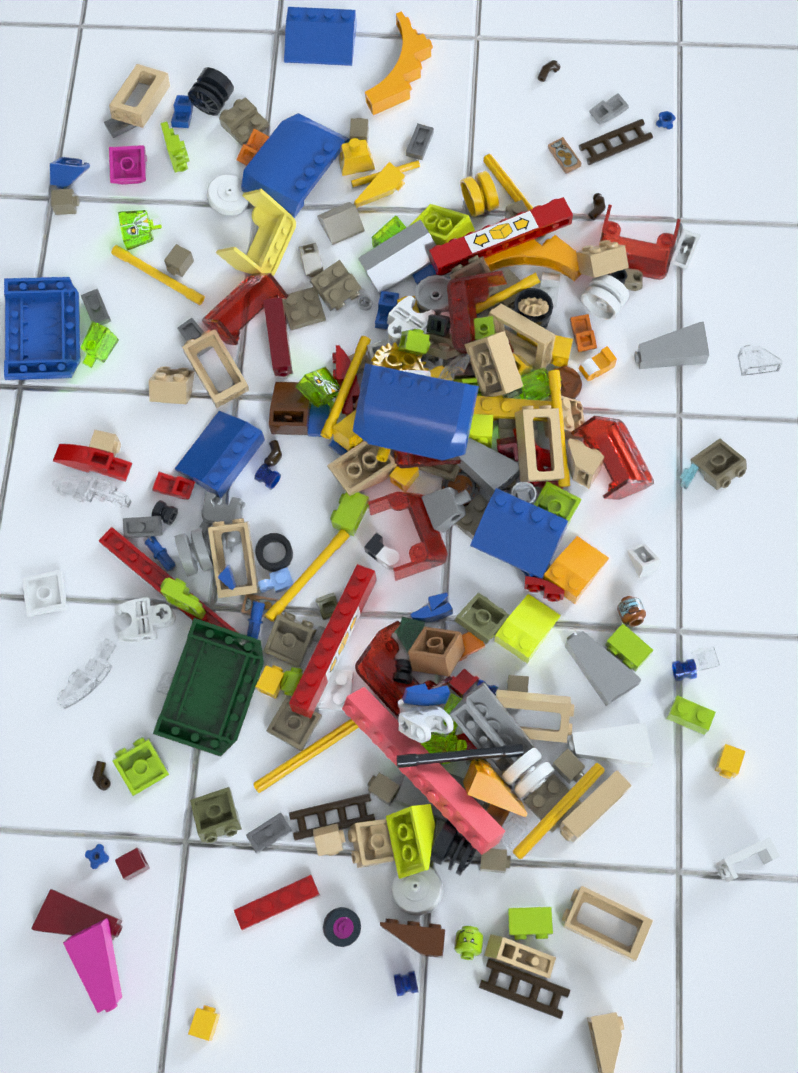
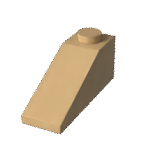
(519, 956)

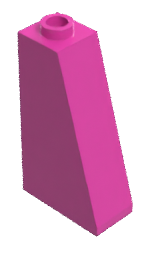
(96, 964)

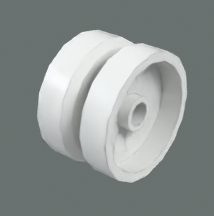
(604, 297)
(525, 771)

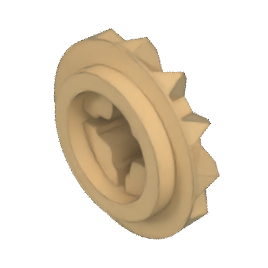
(533, 306)

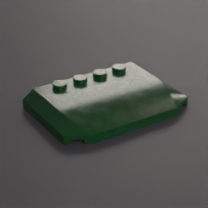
(211, 688)

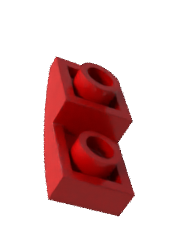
(551, 591)

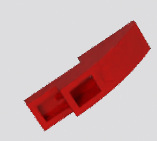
(342, 364)
(92, 459)

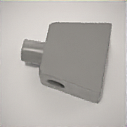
(445, 507)

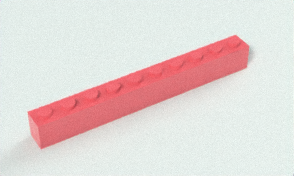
(431, 779)

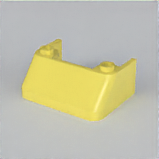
(270, 241)

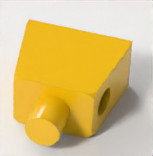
(355, 157)

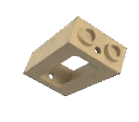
(140, 114)
(212, 339)
(536, 356)
(526, 444)
(219, 564)
(545, 703)
(594, 806)
(639, 921)

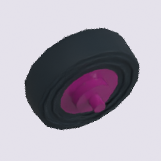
(341, 927)

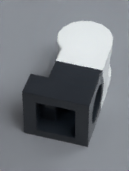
(439, 324)
(378, 551)

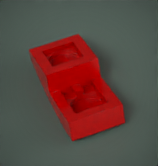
(173, 486)

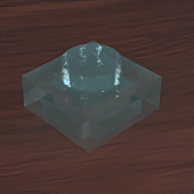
(688, 475)

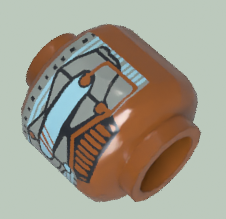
(631, 611)

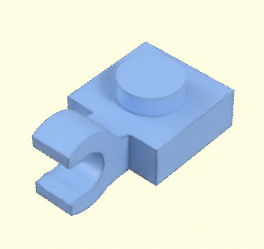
(279, 580)

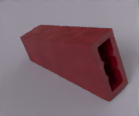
(278, 336)
(69, 916)

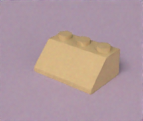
(494, 365)

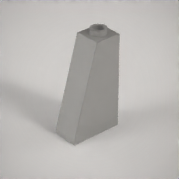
(676, 348)
(488, 467)
(603, 670)

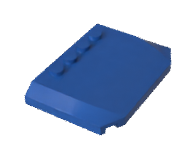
(293, 161)
(41, 328)
(414, 412)

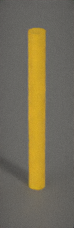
(367, 179)

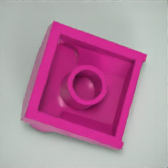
(127, 164)

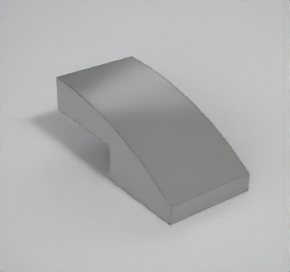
(610, 109)

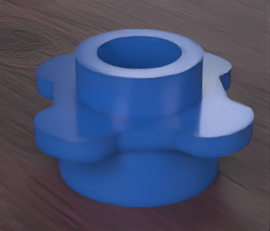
(669, 117)
(98, 850)

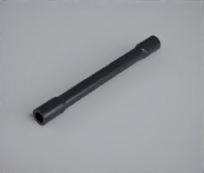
(504, 751)

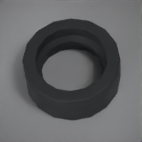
(270, 538)

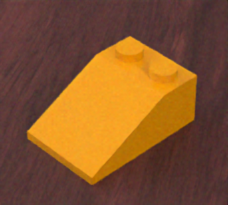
(576, 568)
(485, 784)

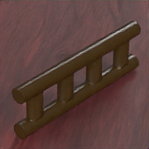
(610, 150)
(321, 809)
(537, 984)

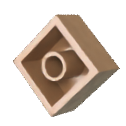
(436, 651)

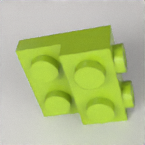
(176, 149)
(558, 501)
(179, 596)
(140, 765)

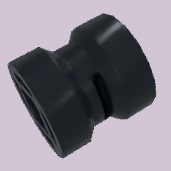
(167, 513)
(403, 671)

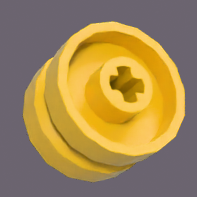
(479, 193)

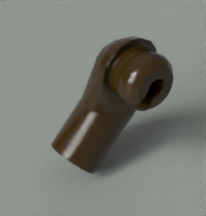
(552, 65)
(599, 206)
(275, 455)
(99, 777)

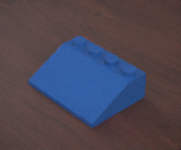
(320, 36)
(221, 453)
(519, 533)

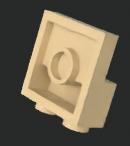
(370, 843)

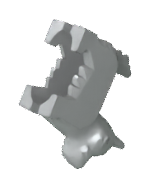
(214, 512)

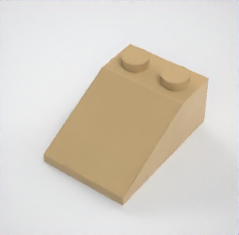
(360, 468)
(606, 1039)

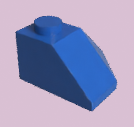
(66, 171)

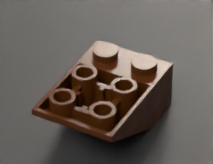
(289, 410)
(423, 940)

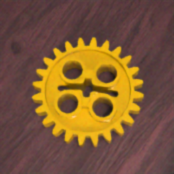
(393, 358)

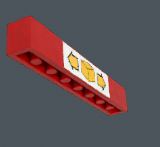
(501, 236)
(333, 641)

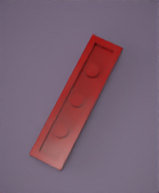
(276, 902)

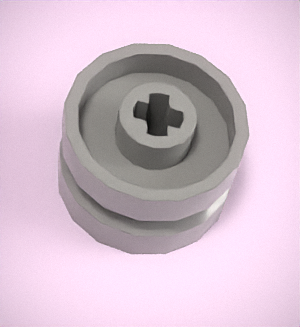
(432, 294)
(192, 552)

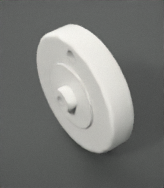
(226, 195)
(418, 892)

